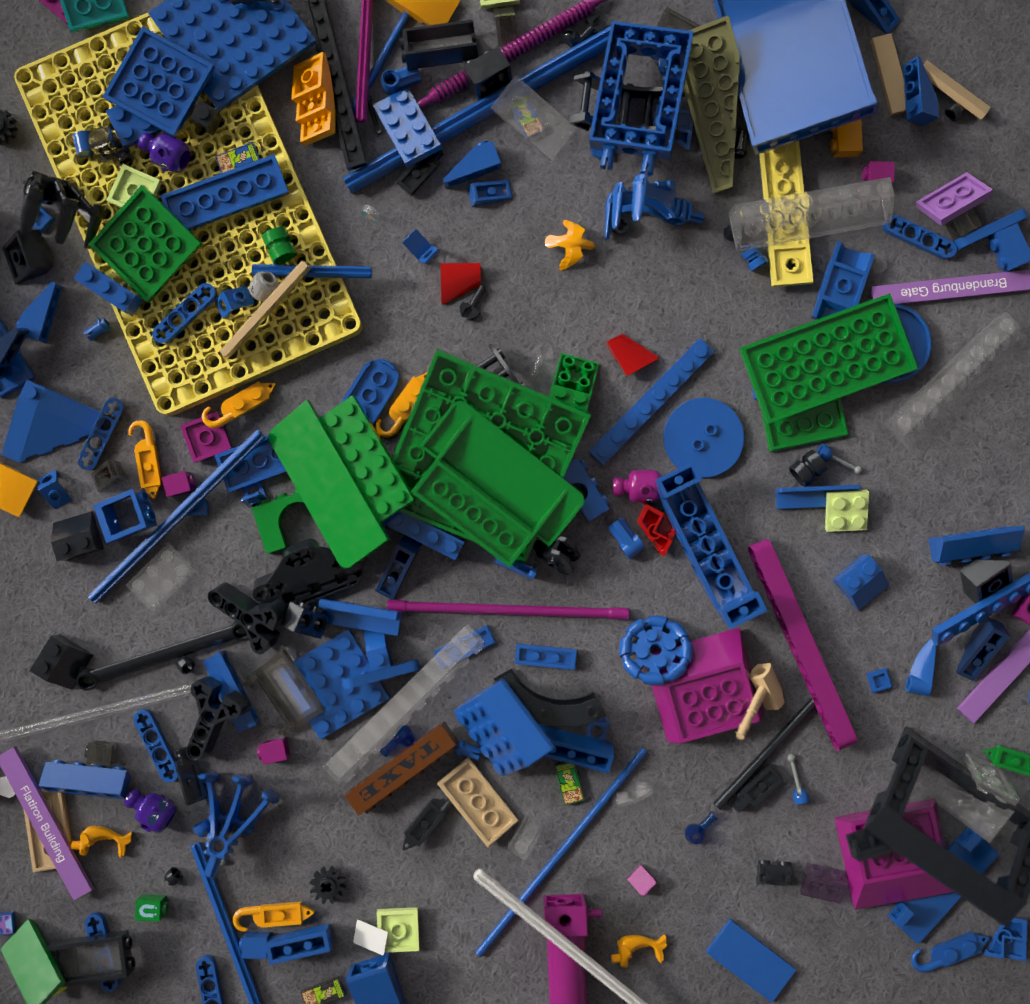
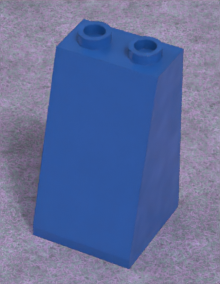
(375, 981)

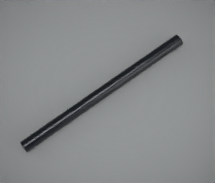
(765, 754)

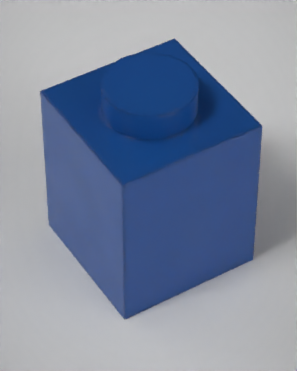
(253, 945)

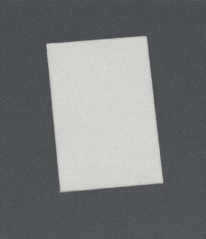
(370, 937)

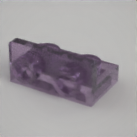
(824, 883)

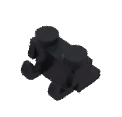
(774, 874)

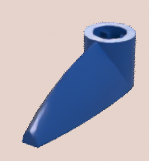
(922, 671)

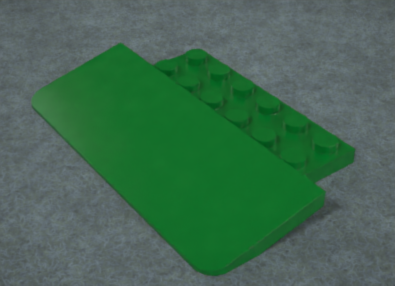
(342, 476)
(493, 485)

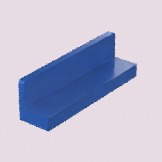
(806, 496)
(362, 616)
(221, 669)

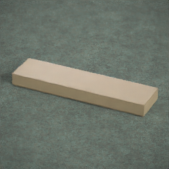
(889, 72)
(956, 91)

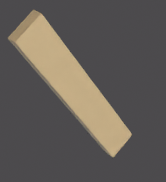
(265, 309)

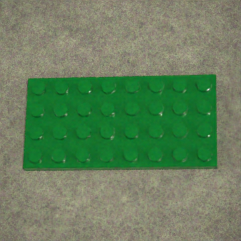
(828, 358)

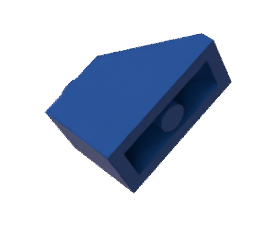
(377, 650)

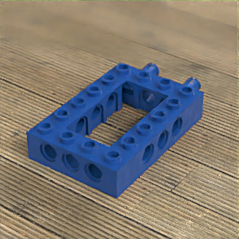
(650, 42)

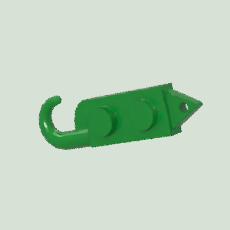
(1009, 759)

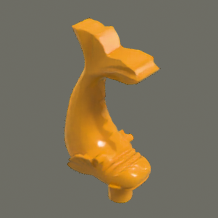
(95, 833)
(630, 943)

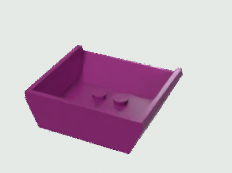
(710, 693)
(890, 876)

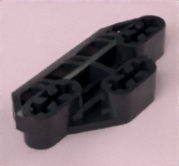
(297, 572)

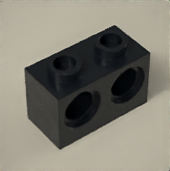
(305, 620)

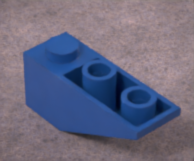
(919, 93)

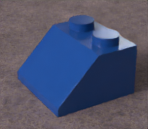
(861, 581)

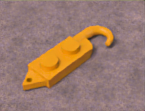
(240, 404)
(402, 407)
(147, 460)
(274, 915)

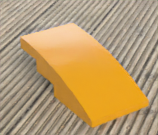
(427, 11)
(314, 99)
(15, 490)

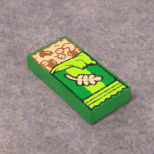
(569, 783)

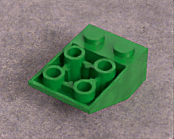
(574, 380)

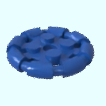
(656, 638)

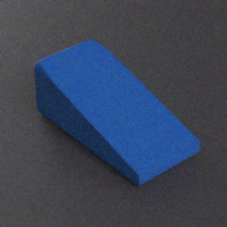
(489, 192)

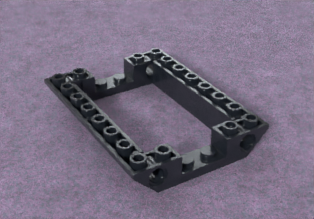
(885, 822)

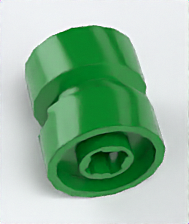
(278, 242)

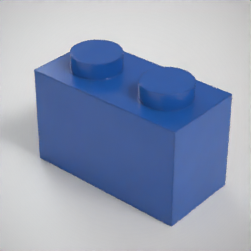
(1010, 248)

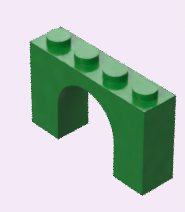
(269, 520)

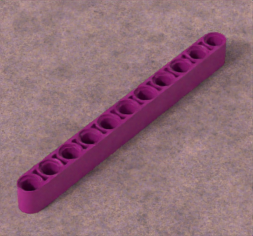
(802, 645)

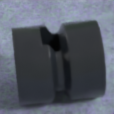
(810, 466)

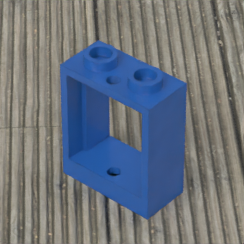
(108, 519)

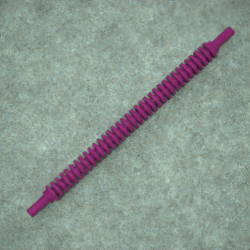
(528, 41)

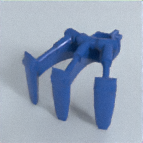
(650, 198)
(230, 819)

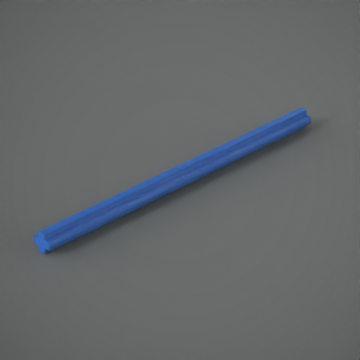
(481, 108)

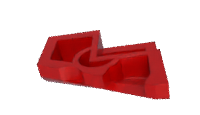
(458, 279)
(630, 354)
(656, 527)

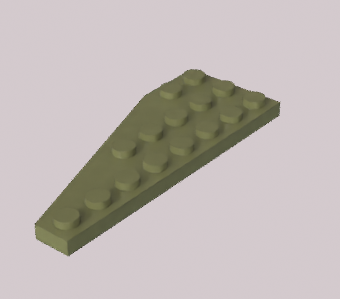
(713, 98)

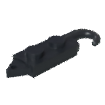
(425, 822)

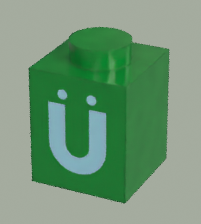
(151, 908)

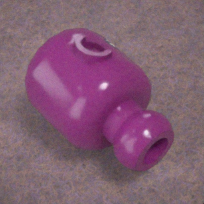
(639, 486)

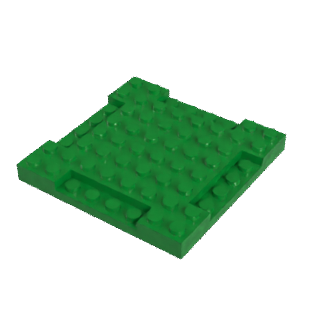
(534, 420)

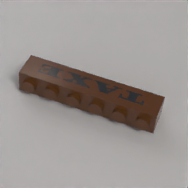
(402, 768)

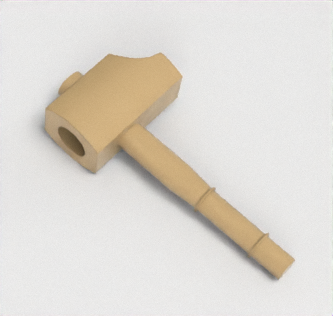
(767, 692)

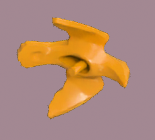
(572, 242)

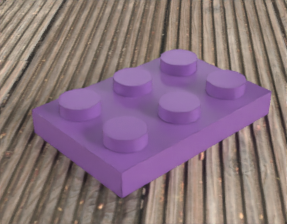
(954, 198)

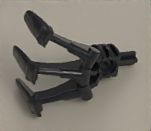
(67, 197)

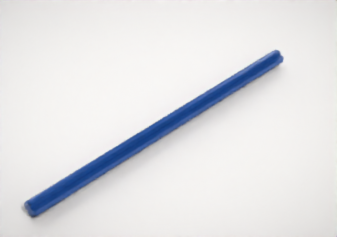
(176, 516)
(226, 926)

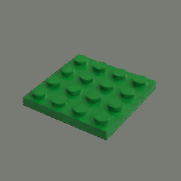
(145, 243)

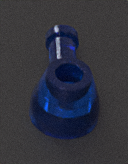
(404, 737)
(699, 829)

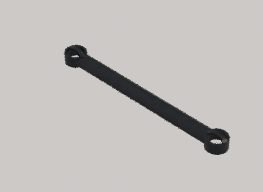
(159, 656)

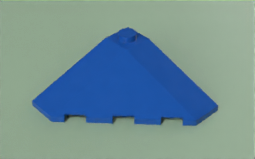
(46, 421)

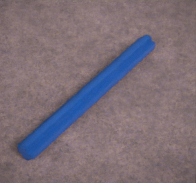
(317, 271)

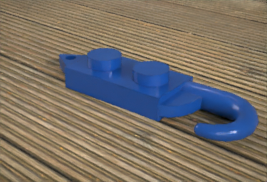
(951, 951)

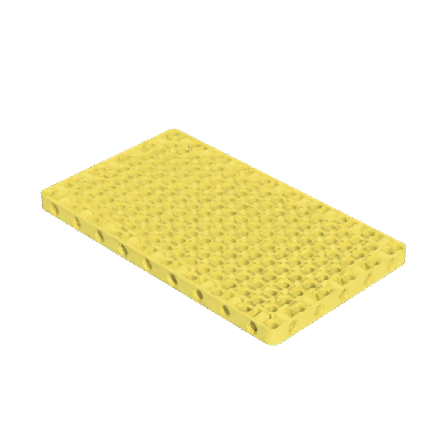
(53, 132)

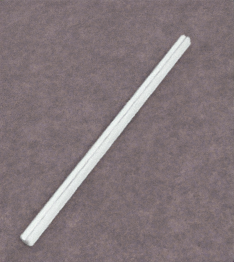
(556, 937)

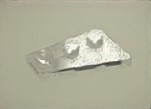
(977, 815)

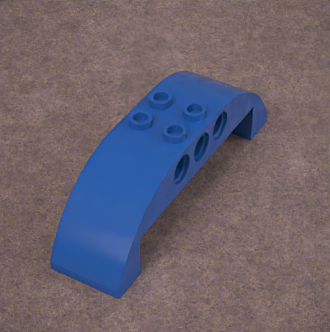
(707, 546)

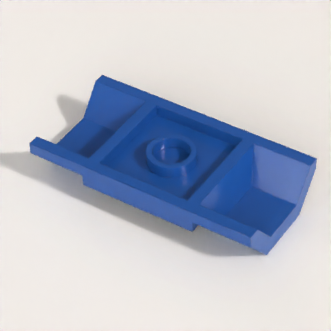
(842, 281)

